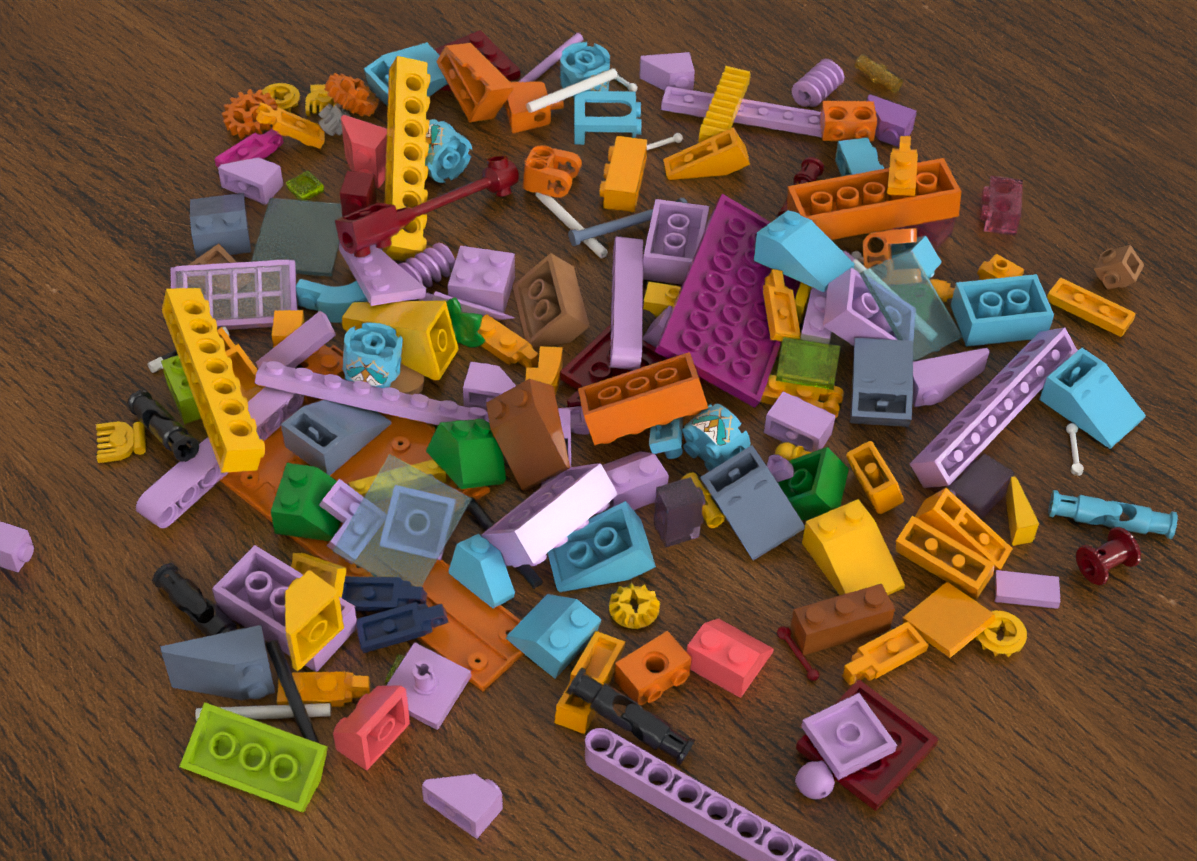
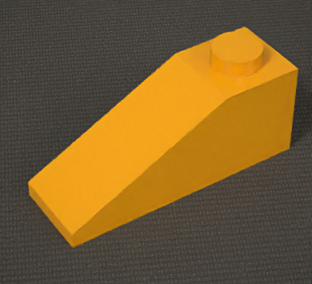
(709, 158)
(958, 522)

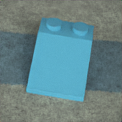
(800, 251)
(603, 551)

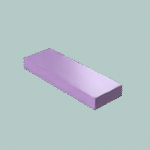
(301, 342)

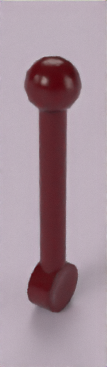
(785, 633)

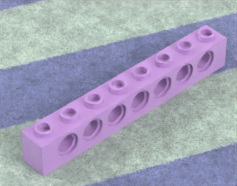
(992, 409)

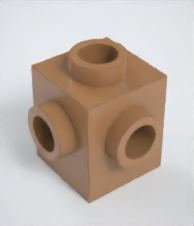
(1118, 267)

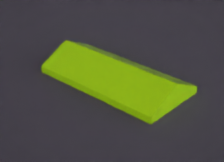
(255, 757)

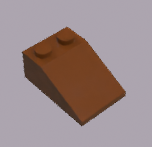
(529, 432)

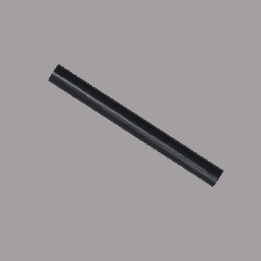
(486, 522)
(291, 691)

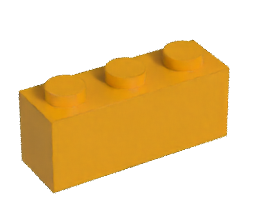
(623, 173)
(944, 557)

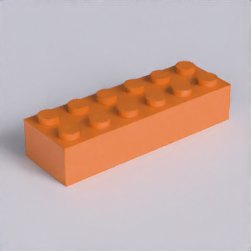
(861, 204)

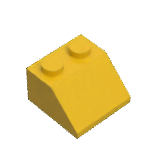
(311, 617)

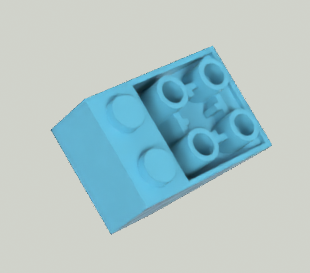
(378, 72)
(1092, 398)

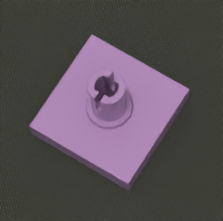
(430, 684)

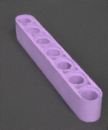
(626, 304)
(192, 479)

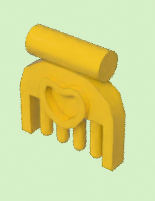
(318, 97)
(122, 440)

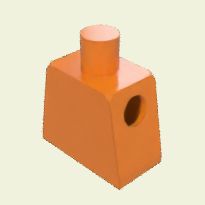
(516, 109)

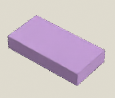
(1027, 589)

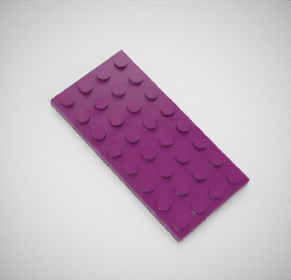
(723, 307)

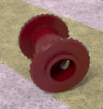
(1119, 549)

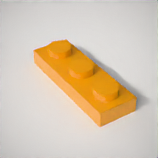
(1090, 307)

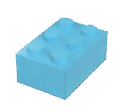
(1001, 309)

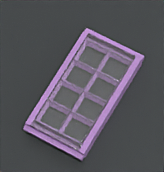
(242, 292)

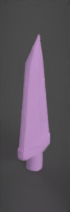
(468, 307)

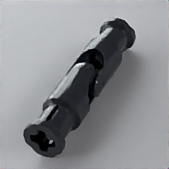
(161, 424)
(189, 599)
(643, 724)

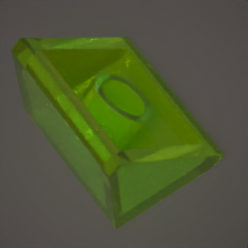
(808, 363)

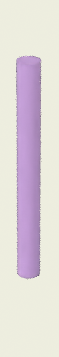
(550, 60)

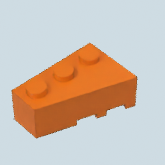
(474, 81)

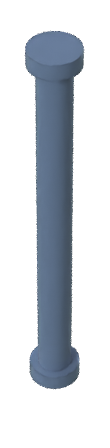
(576, 237)

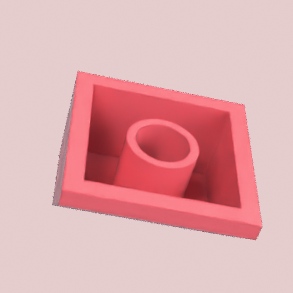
(365, 147)
(727, 656)
(373, 725)

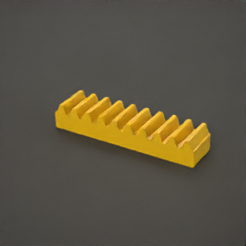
(725, 102)

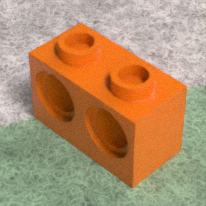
(848, 120)

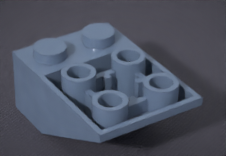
(882, 382)
(331, 433)
(752, 502)

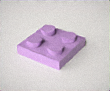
(848, 736)

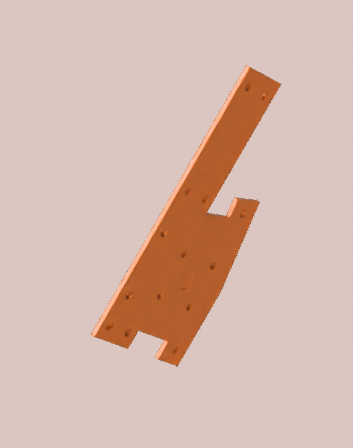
(473, 627)

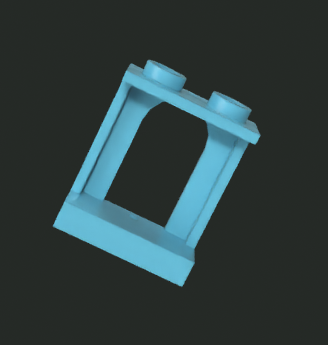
(605, 124)

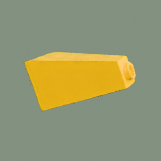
(423, 325)

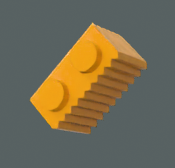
(875, 477)

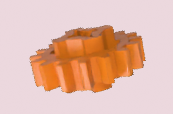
(351, 94)
(241, 113)

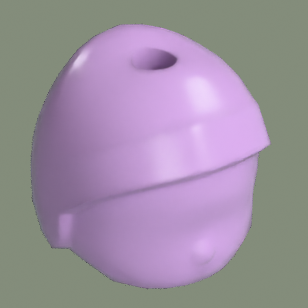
(815, 780)

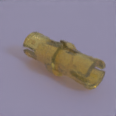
(878, 73)

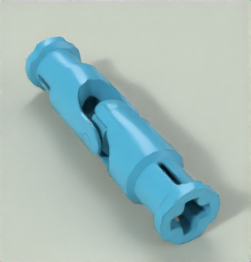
(1098, 511)

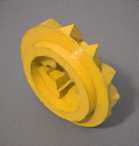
(286, 93)
(622, 610)
(1014, 634)

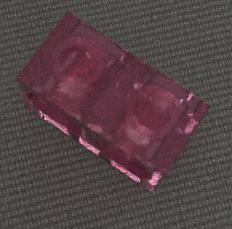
(1002, 205)

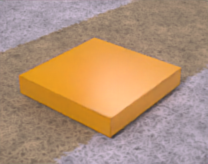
(949, 619)

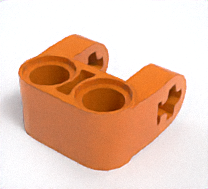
(546, 166)
(888, 237)

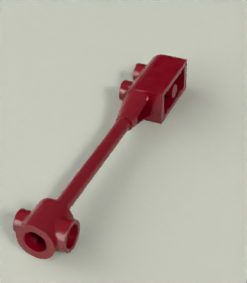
(382, 221)

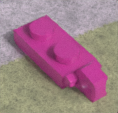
(251, 147)

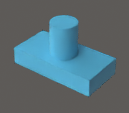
(667, 438)

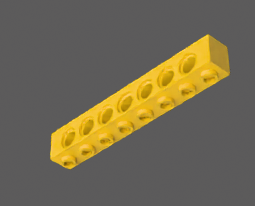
(403, 76)
(212, 381)

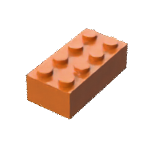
(642, 399)

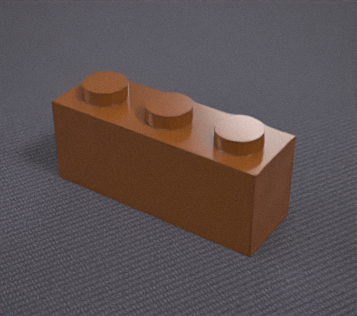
(842, 619)

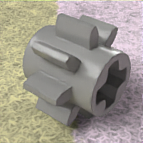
(331, 119)

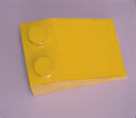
(851, 550)

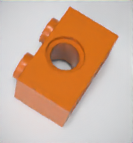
(660, 654)

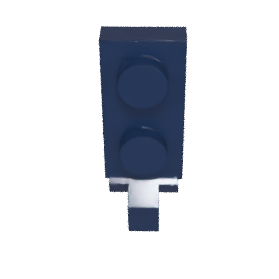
(381, 593)
(398, 625)

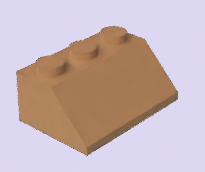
(550, 303)

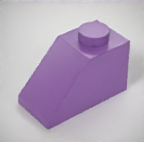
(892, 120)

